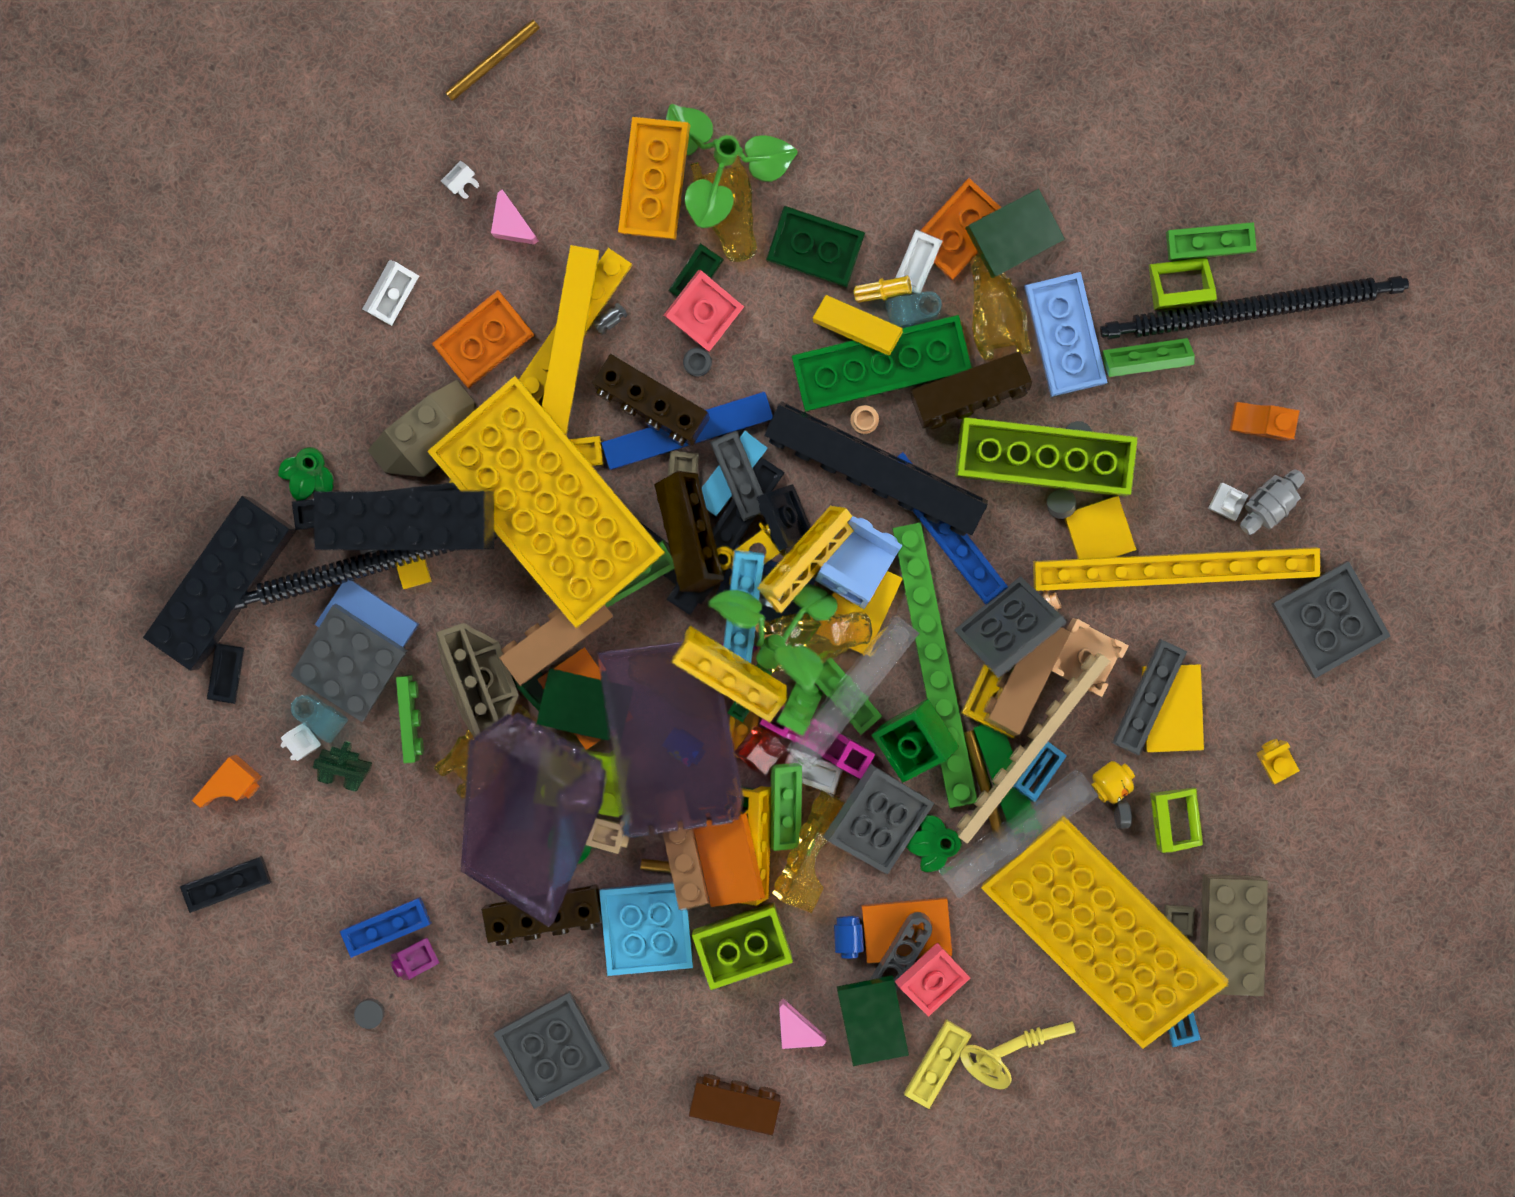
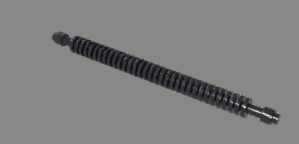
(1255, 307)
(327, 575)

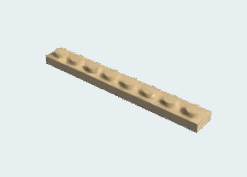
(1025, 755)

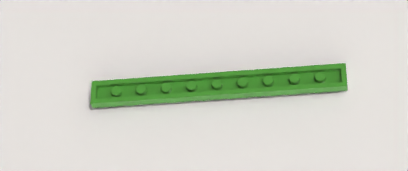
(934, 658)

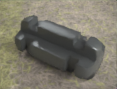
(610, 318)

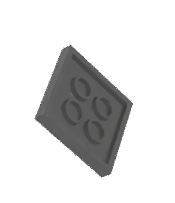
(1330, 619)
(1010, 626)
(348, 662)
(878, 819)
(552, 1049)

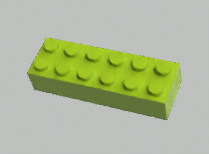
(1046, 457)

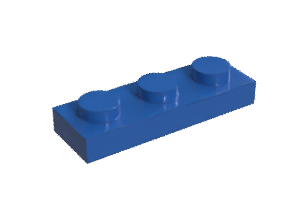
(385, 927)

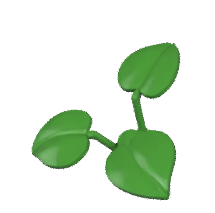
(766, 156)
(799, 661)

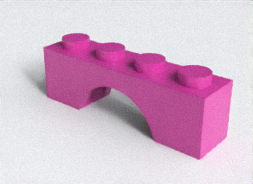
(842, 752)

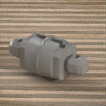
(1272, 502)

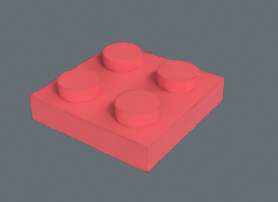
(703, 310)
(932, 979)

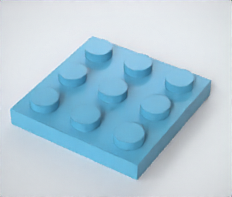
(644, 929)

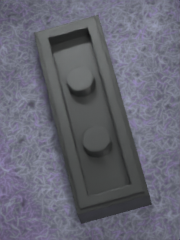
(738, 474)

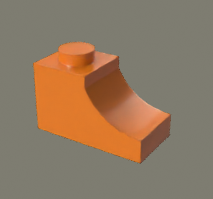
(1265, 421)
(232, 780)

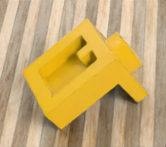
(1277, 760)

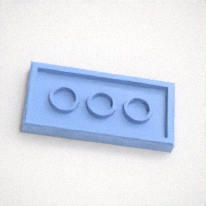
(1065, 334)

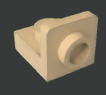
(607, 836)

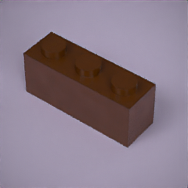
(735, 1104)

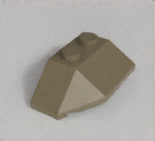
(405, 443)
(476, 676)

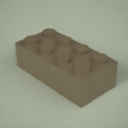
(1235, 930)

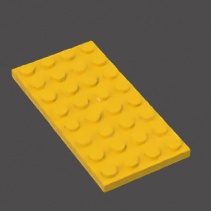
(547, 502)
(1104, 933)

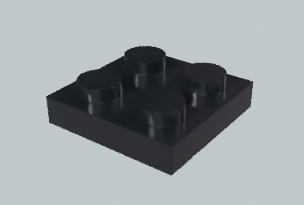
(784, 516)

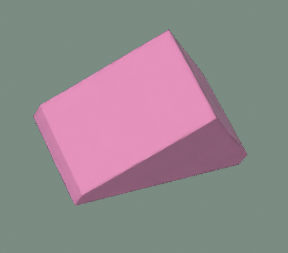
(509, 223)
(797, 1030)

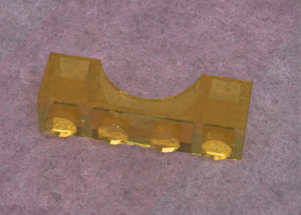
(798, 881)

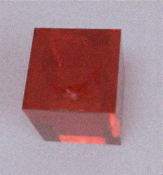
(760, 749)

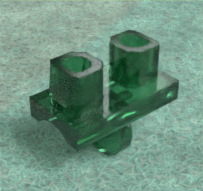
(342, 763)

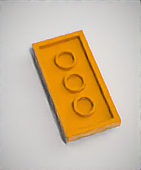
(654, 178)

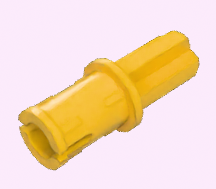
(883, 289)

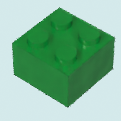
(915, 741)

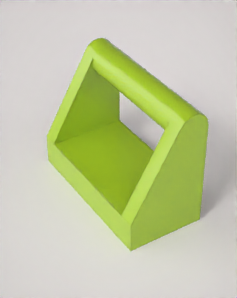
(1187, 298)
(1162, 820)

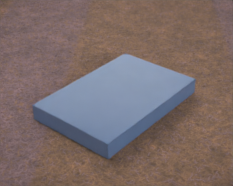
(373, 612)

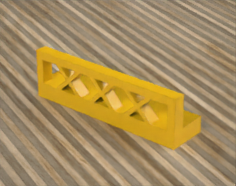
(801, 556)
(730, 674)
(759, 823)

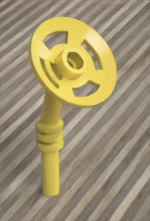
(990, 1061)

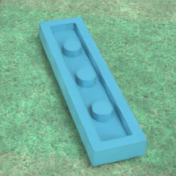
(745, 577)

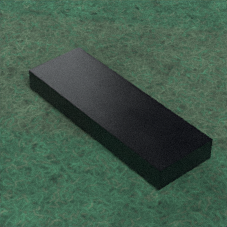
(225, 884)

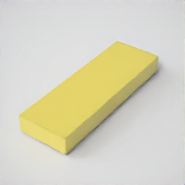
(937, 1064)

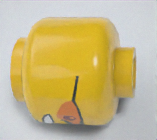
(1113, 782)

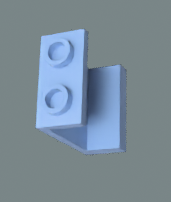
(859, 563)

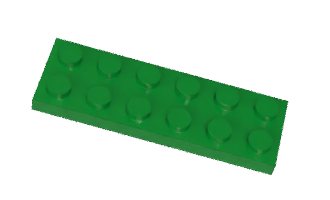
(857, 371)

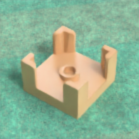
(1082, 643)

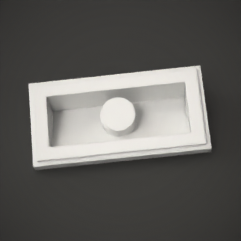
(390, 292)

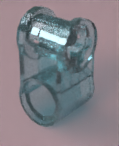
(907, 311)
(323, 719)

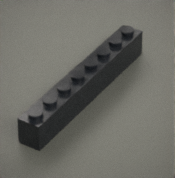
(876, 468)

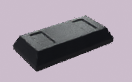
(225, 673)

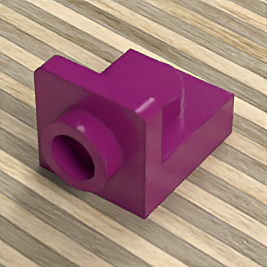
(414, 959)

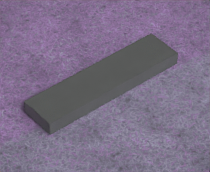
(1149, 697)

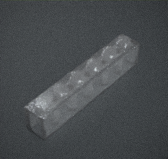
(852, 691)
(1017, 833)

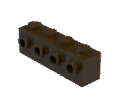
(971, 390)
(650, 400)
(689, 532)
(506, 921)

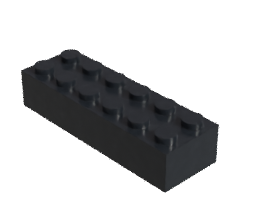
(404, 520)
(217, 581)

